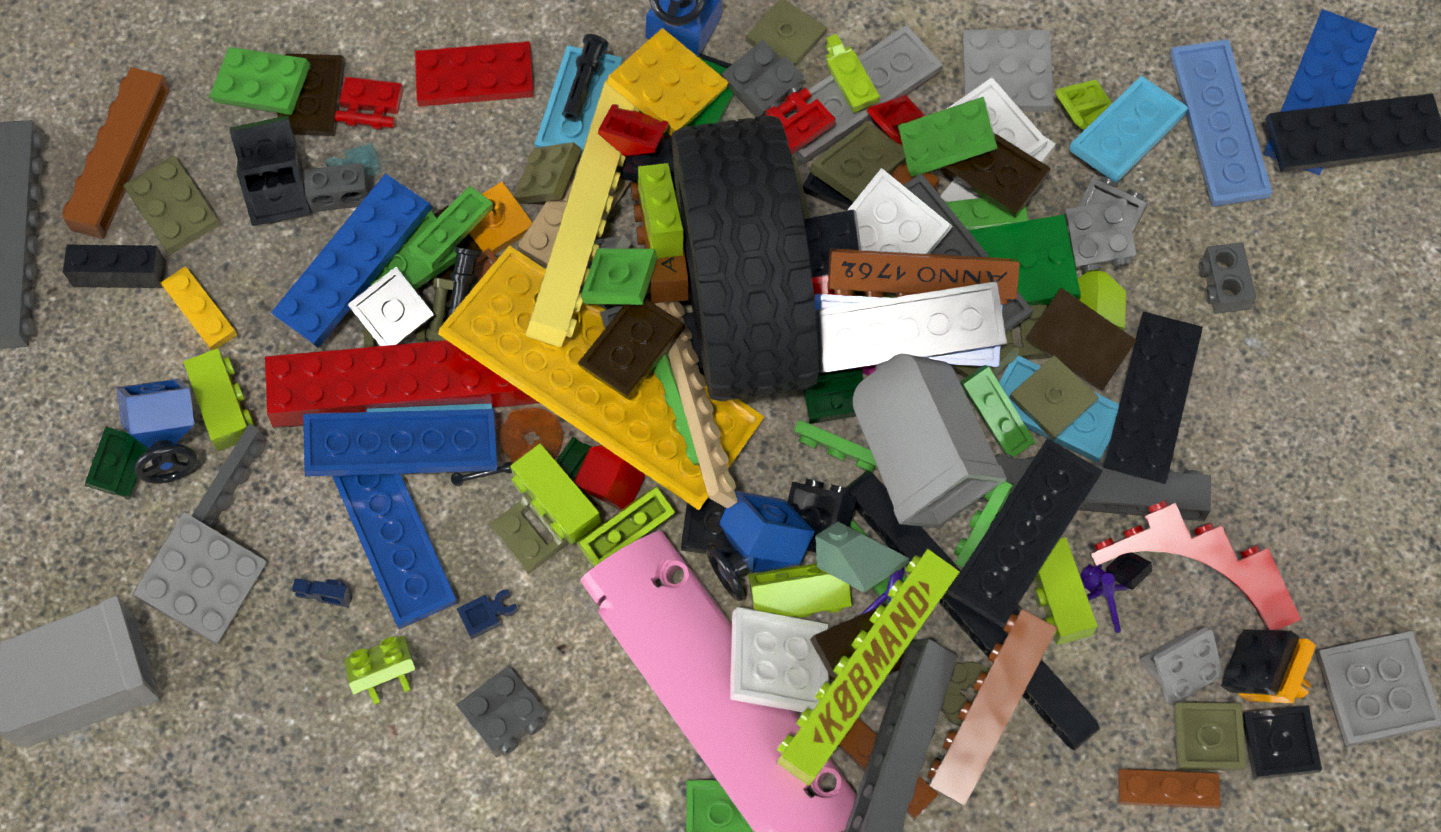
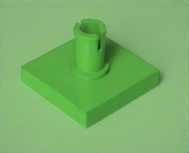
(619, 276)

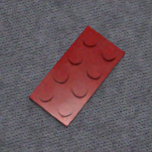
(474, 73)

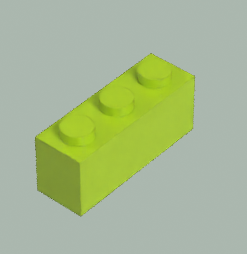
(660, 210)
(218, 398)
(554, 495)
(625, 526)
(798, 591)
(1064, 596)

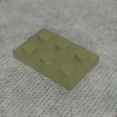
(857, 160)
(171, 205)

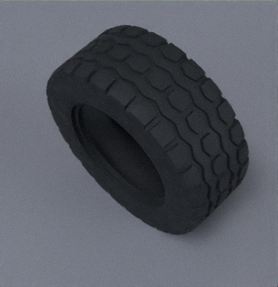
(746, 257)

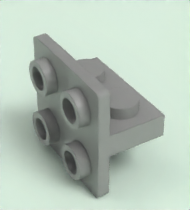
(1185, 664)

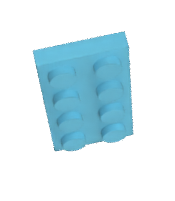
(554, 126)
(1128, 129)
(1087, 435)

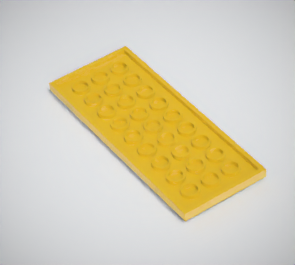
(639, 430)

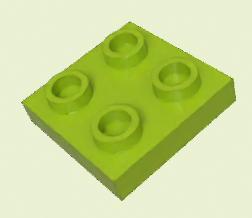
(379, 664)

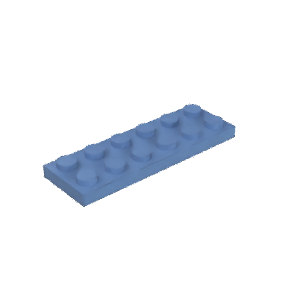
(1220, 123)

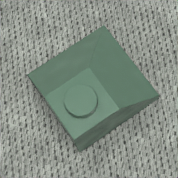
(856, 557)

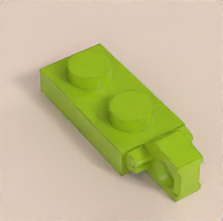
(850, 75)

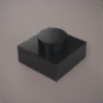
(1130, 569)

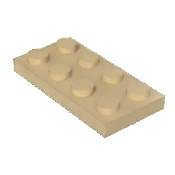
(542, 233)

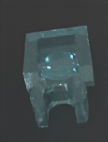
(361, 154)

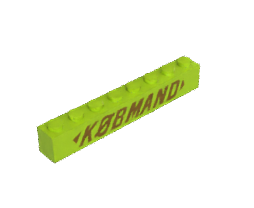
(867, 667)

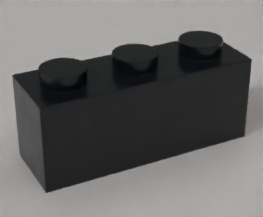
(114, 266)

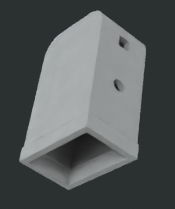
(925, 439)
(73, 674)

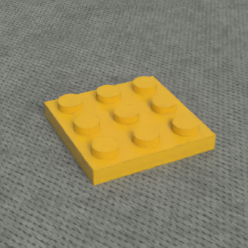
(667, 81)

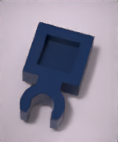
(331, 592)
(481, 615)

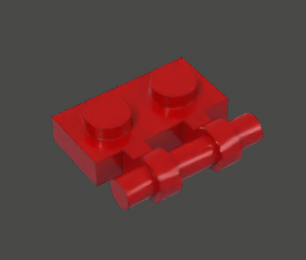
(370, 96)
(807, 123)

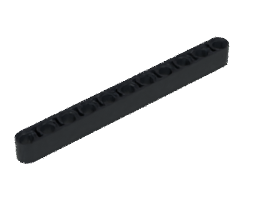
(1045, 690)

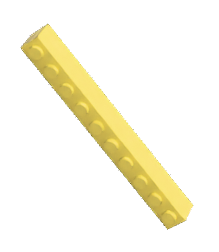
(578, 229)

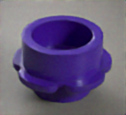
(1092, 577)

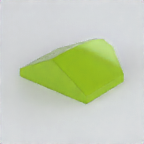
(1084, 101)
(1104, 296)

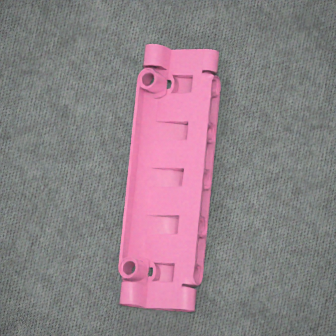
(684, 653)

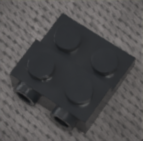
(821, 506)

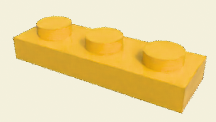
(198, 308)

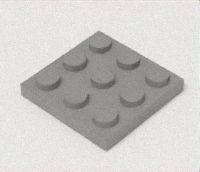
(1015, 61)
(199, 578)
(1379, 688)

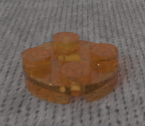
(525, 421)

